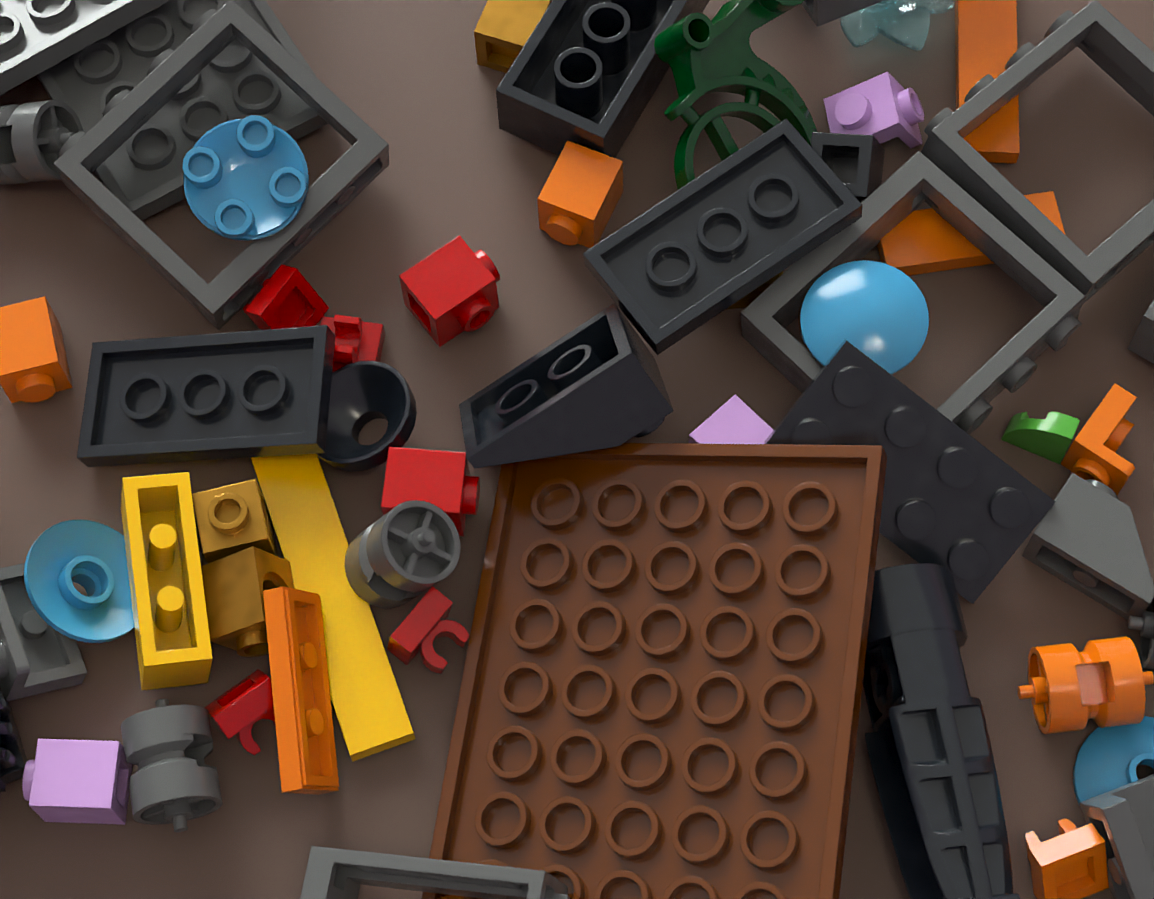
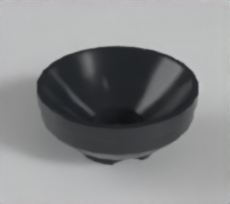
(360, 395)

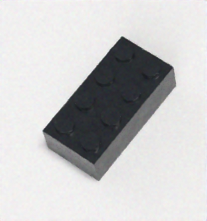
(587, 72)

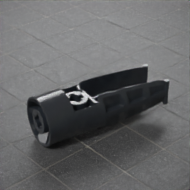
(932, 741)

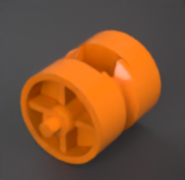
(1094, 684)

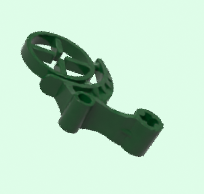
(718, 58)

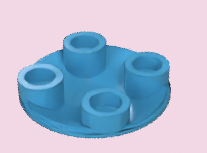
(245, 179)
(871, 309)

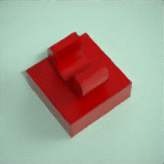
(286, 302)
(355, 339)
(423, 627)
(242, 707)

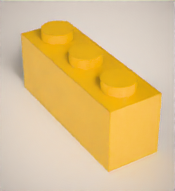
(165, 581)

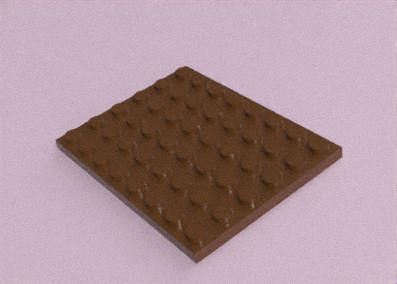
(668, 671)

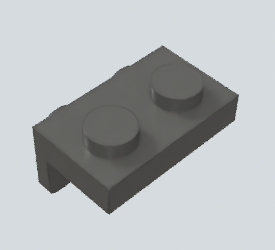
(31, 651)

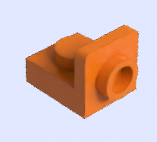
(1096, 445)

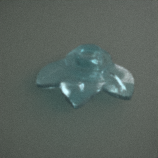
(899, 20)

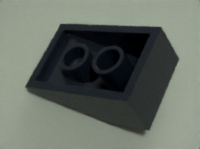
(569, 398)

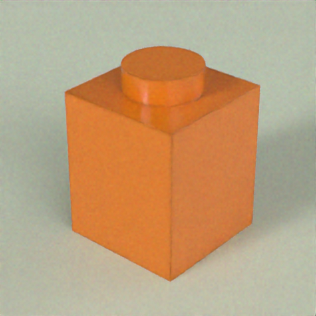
(580, 195)
(32, 352)

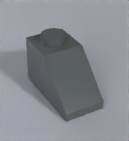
(1094, 547)

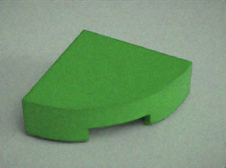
(1042, 436)

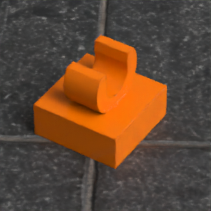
(1068, 864)

